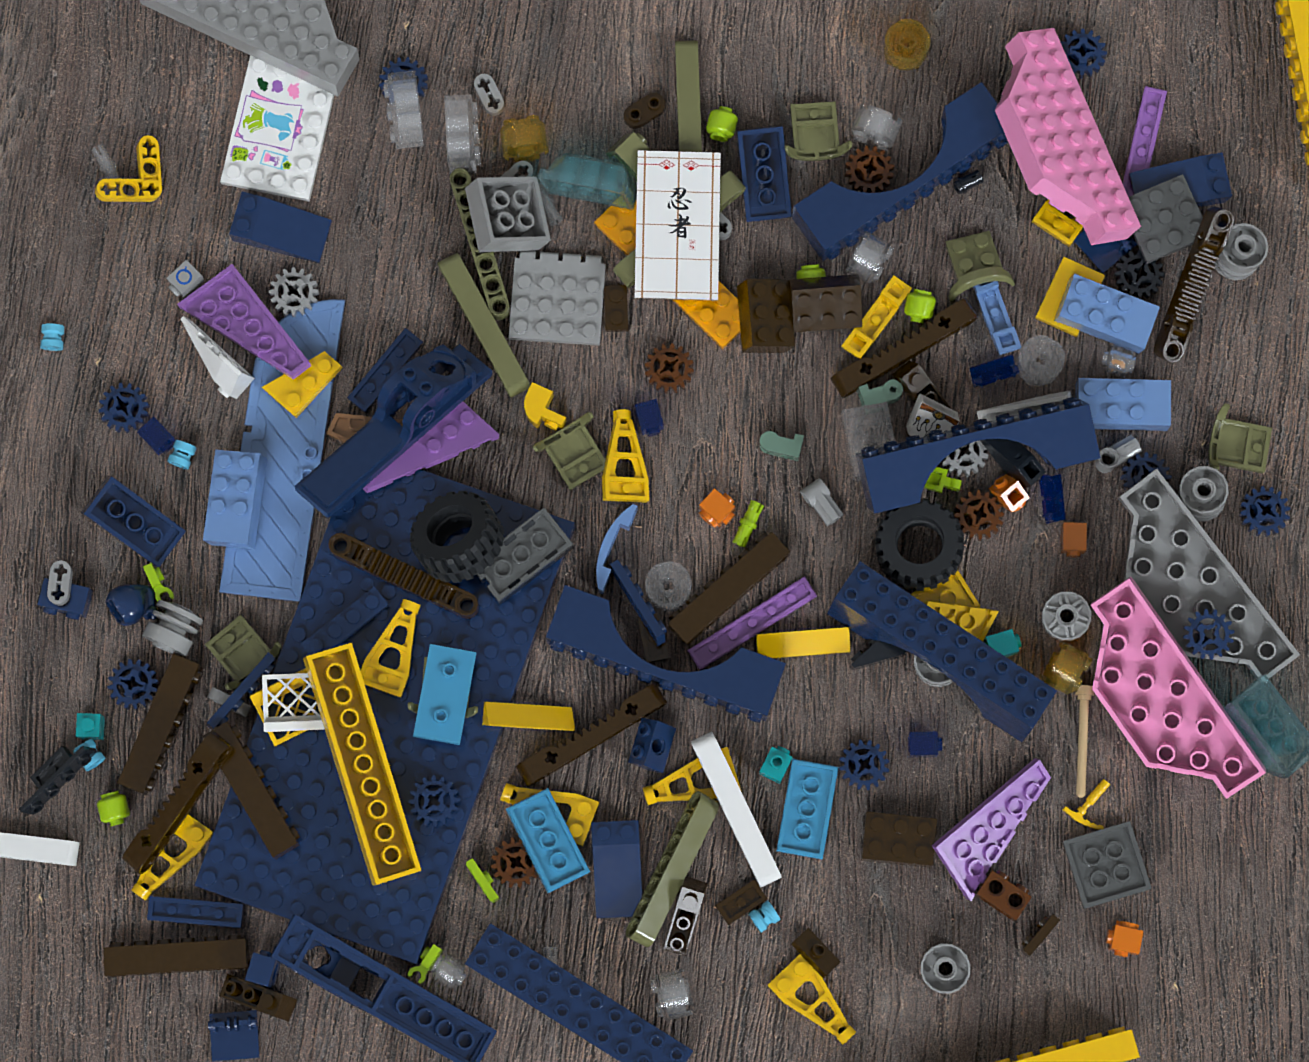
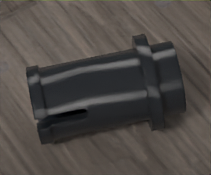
(967, 182)

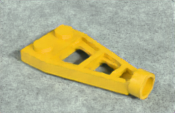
(1057, 224)
(624, 488)
(384, 678)
(687, 771)
(581, 814)
(195, 836)
(791, 979)

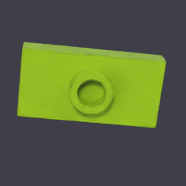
(483, 879)

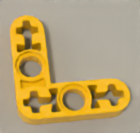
(144, 178)

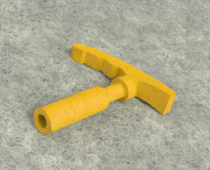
(1090, 800)

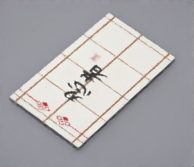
(677, 225)

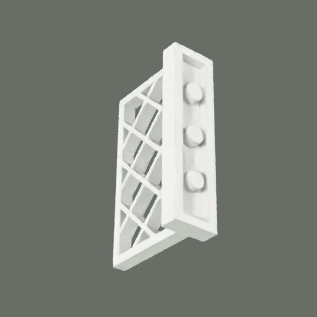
(293, 722)

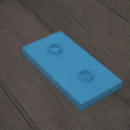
(444, 694)
(807, 809)
(547, 840)

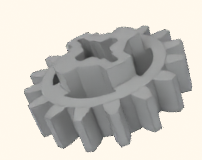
(288, 298)
(971, 458)

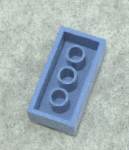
(1107, 313)
(1127, 403)
(235, 499)

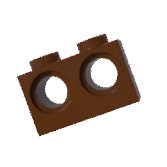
(1000, 900)

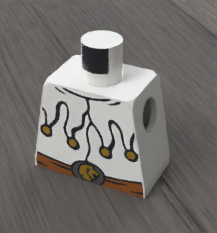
(930, 416)

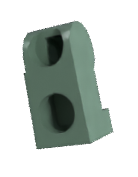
(889, 393)
(780, 446)

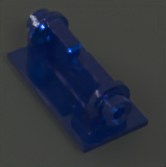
(993, 370)
(1053, 500)

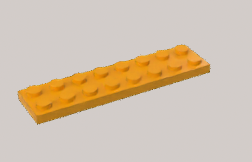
(715, 318)

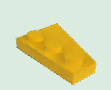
(301, 391)
(972, 619)

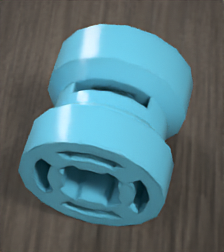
(52, 337)
(179, 456)
(96, 760)
(769, 914)

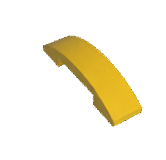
(877, 317)

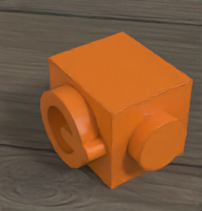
(1009, 493)
(717, 509)
(1124, 938)

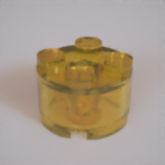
(904, 32)
(524, 139)
(1065, 668)

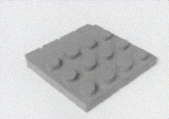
(557, 298)

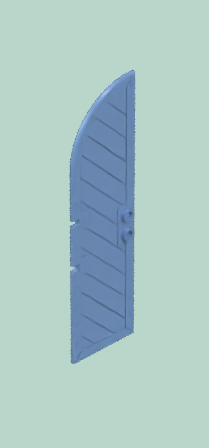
(292, 451)

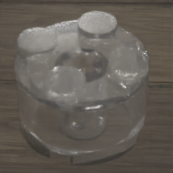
(875, 126)
(868, 258)
(1046, 349)
(665, 573)
(673, 994)

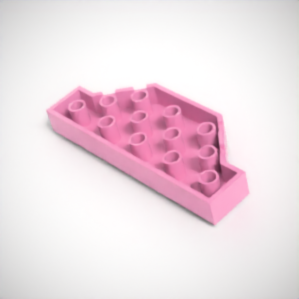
(1059, 139)
(1163, 698)

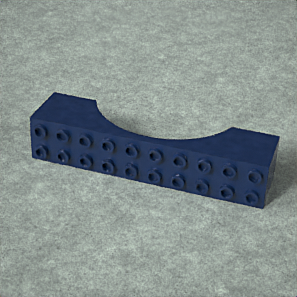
(839, 216)
(899, 471)
(739, 684)
(996, 684)
(571, 1001)

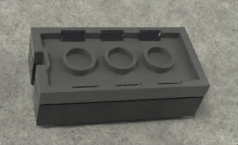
(525, 555)

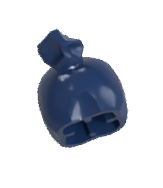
(131, 603)

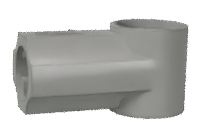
(1118, 453)
(818, 497)

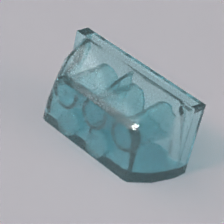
(590, 180)
(1270, 727)

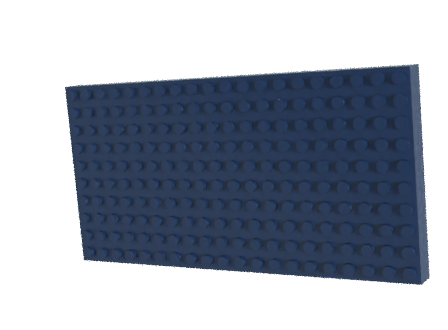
(327, 873)

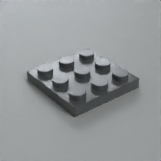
(1166, 218)
(1106, 865)

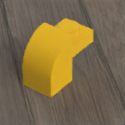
(536, 408)

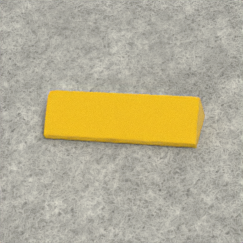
(804, 642)
(528, 716)

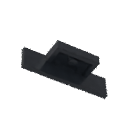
(54, 774)

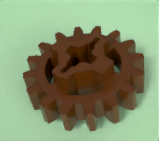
(878, 172)
(676, 362)
(987, 517)
(509, 872)

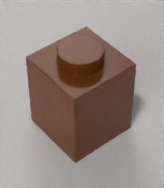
(1073, 539)

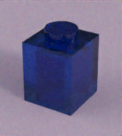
(649, 417)
(156, 436)
(924, 744)

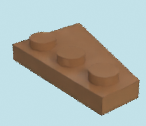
(346, 425)

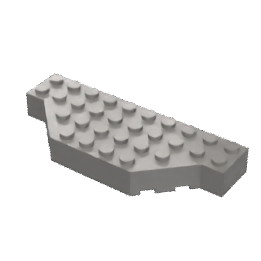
(282, 33)
(1187, 573)

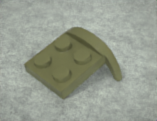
(815, 132)
(975, 262)
(1238, 444)
(573, 452)
(239, 650)

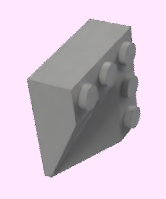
(507, 214)

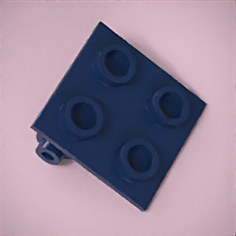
(1104, 254)
(234, 1035)

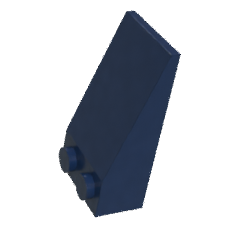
(764, 173)
(1204, 175)
(279, 228)
(133, 521)
(616, 868)

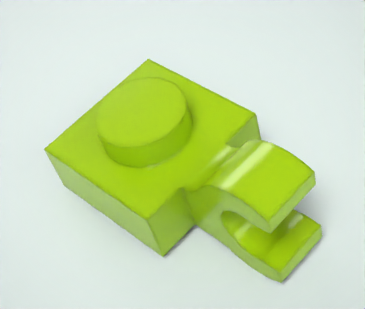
(939, 479)
(155, 577)
(429, 957)

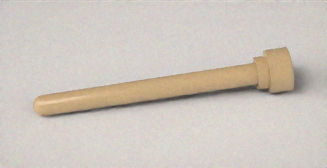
(1084, 695)

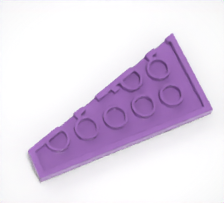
(238, 314)
(448, 438)
(985, 832)

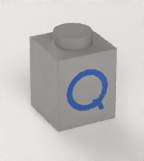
(184, 280)

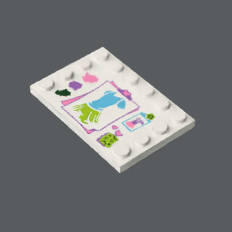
(277, 133)

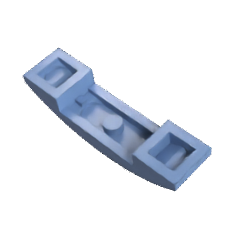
(996, 317)
(624, 521)

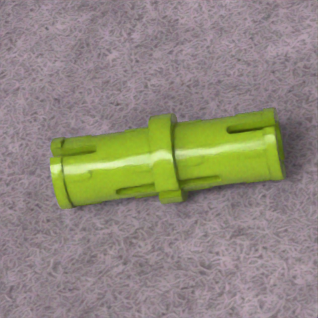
(747, 524)

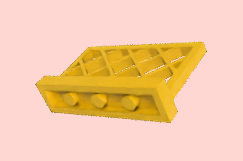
(257, 700)

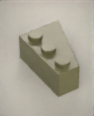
(626, 151)

